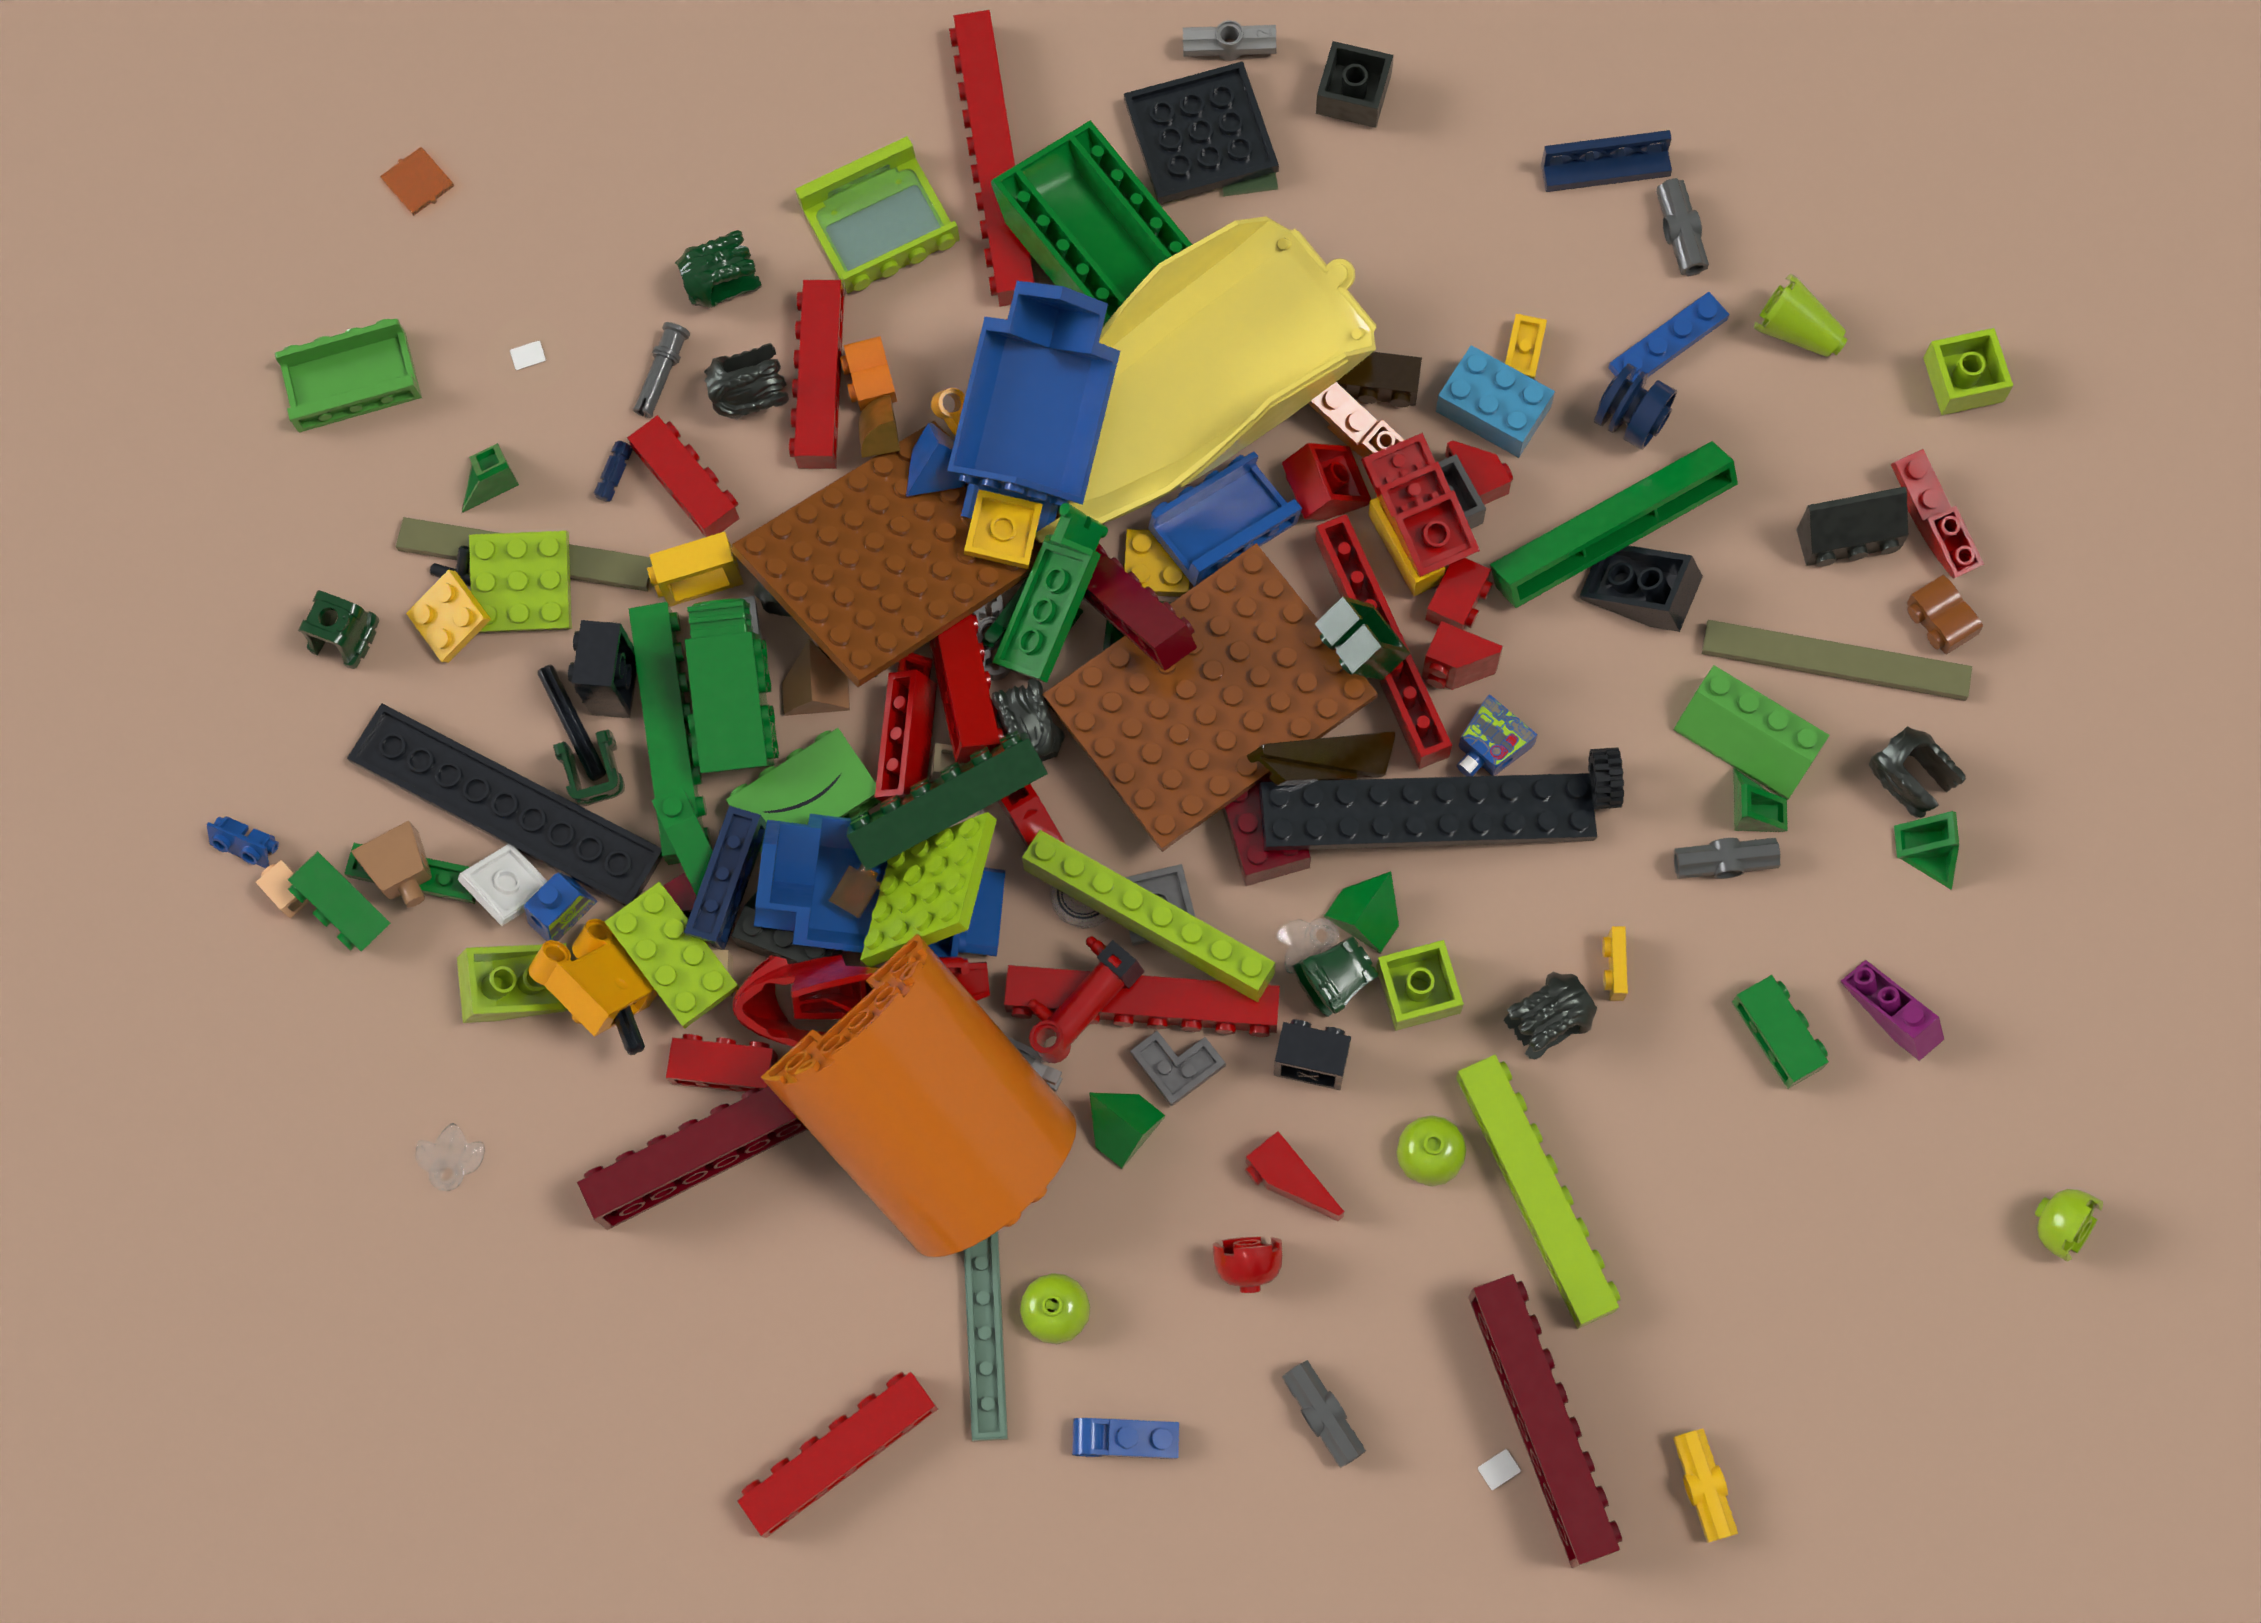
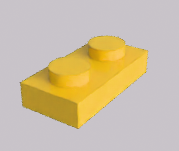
(1526, 344)
(1616, 977)

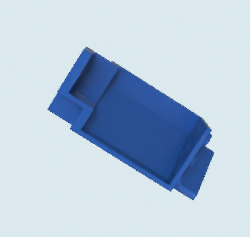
(1036, 400)
(804, 868)

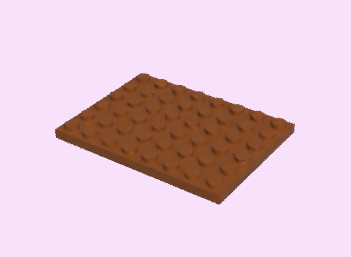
(873, 567)
(1183, 735)

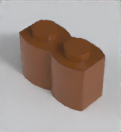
(1944, 615)

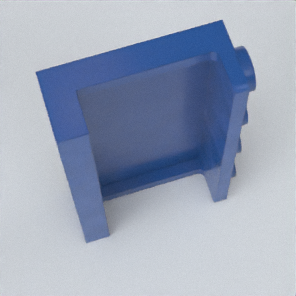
(1222, 518)

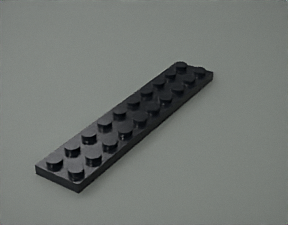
(506, 805)
(1427, 811)

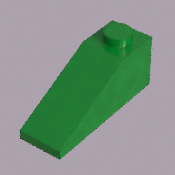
(685, 834)

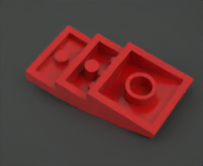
(1420, 505)

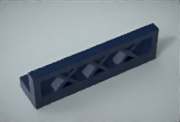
(1603, 163)
(726, 877)

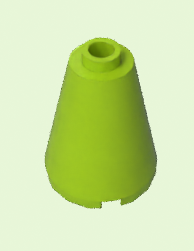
(1801, 320)

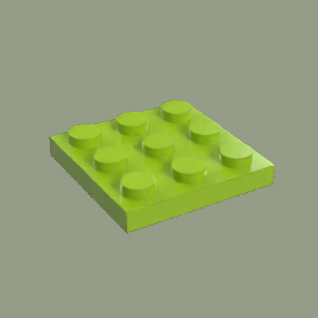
(522, 580)

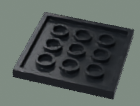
(1201, 132)

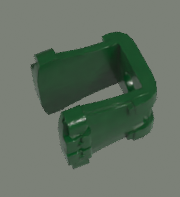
(350, 632)
(598, 792)
(1335, 975)

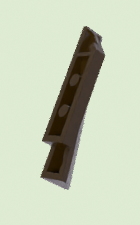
(1326, 758)

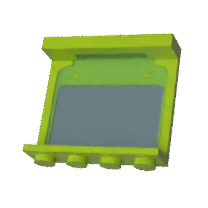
(876, 215)

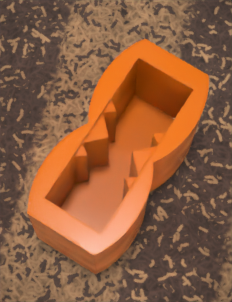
(868, 370)

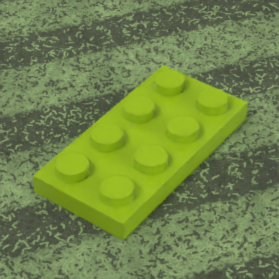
(675, 964)

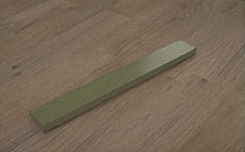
(585, 562)
(1837, 660)

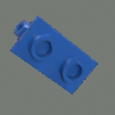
(228, 836)

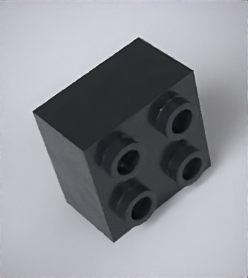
(1312, 1054)

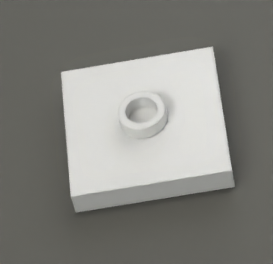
(503, 883)

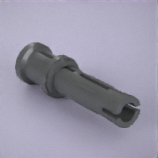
(665, 356)

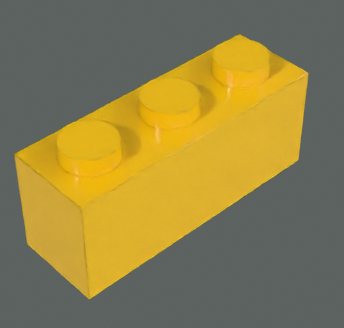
(1416, 584)

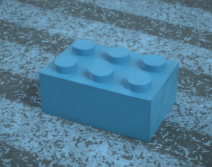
(1495, 401)

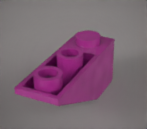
(1895, 1010)

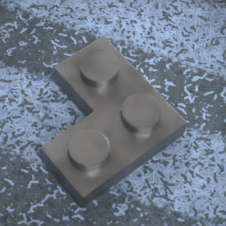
(1177, 1075)

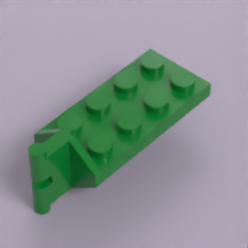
(1051, 595)

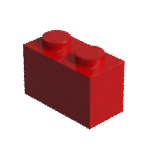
(1459, 593)

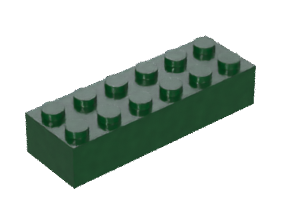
(946, 800)

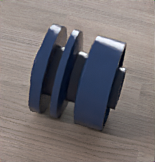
(1640, 409)

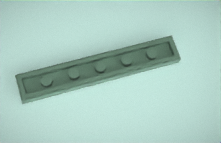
(985, 1341)

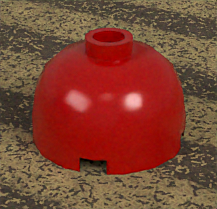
(1248, 1262)

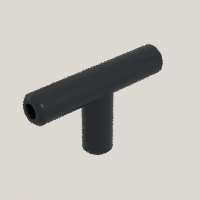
(462, 566)

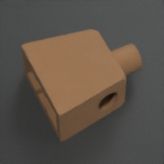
(396, 863)

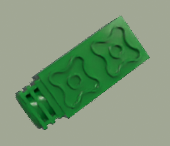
(728, 688)

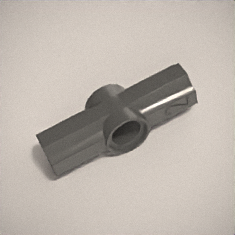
(1682, 227)
(1727, 858)
(1323, 1414)

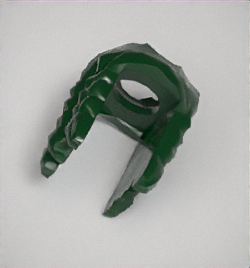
(718, 270)

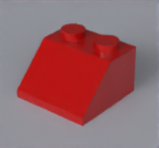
(1325, 481)
(1459, 658)

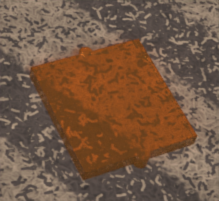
(417, 181)

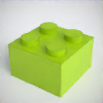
(1968, 371)
(1419, 985)

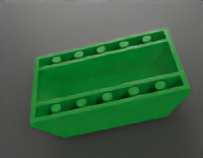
(1087, 217)

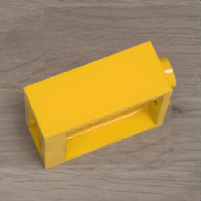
(694, 569)

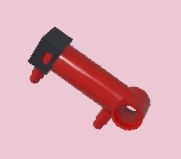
(1083, 1005)

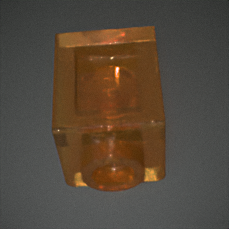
(855, 890)

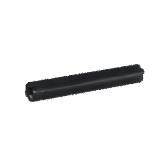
(571, 723)

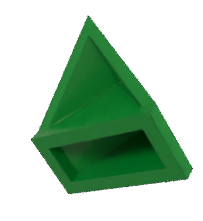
(488, 477)
(1756, 807)
(1930, 846)
(1367, 911)
(1122, 1124)

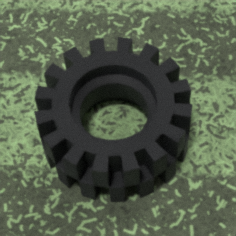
(1606, 777)

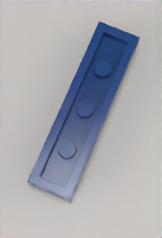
(1673, 337)

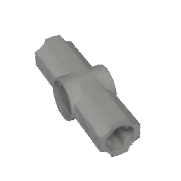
(1211, 40)

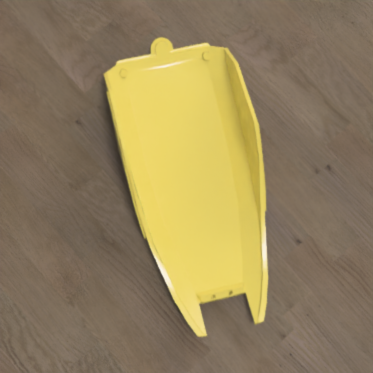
(1217, 357)

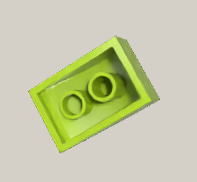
(499, 987)

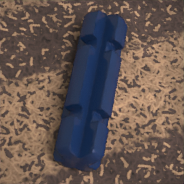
(613, 471)

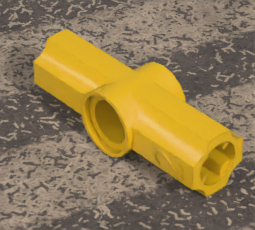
(1705, 1485)

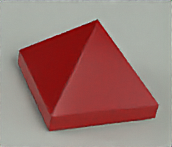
(915, 661)

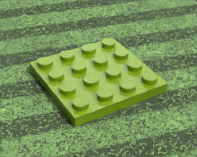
(930, 889)

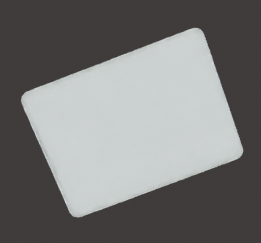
(527, 355)
(1499, 1469)

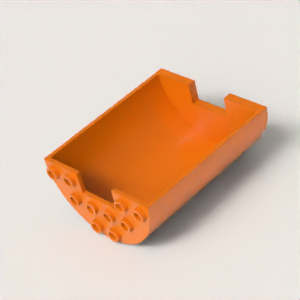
(928, 1106)

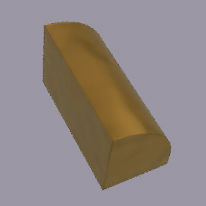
(878, 428)

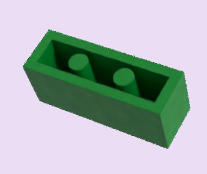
(337, 902)
(1781, 1031)

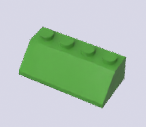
(1751, 732)

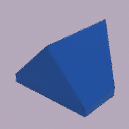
(930, 463)

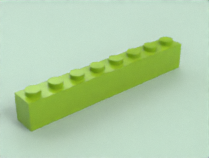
(1149, 915)
(1537, 1191)

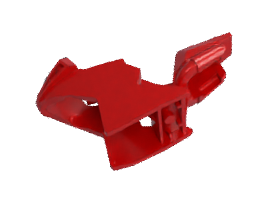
(822, 991)

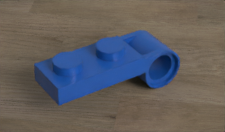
(1125, 1438)

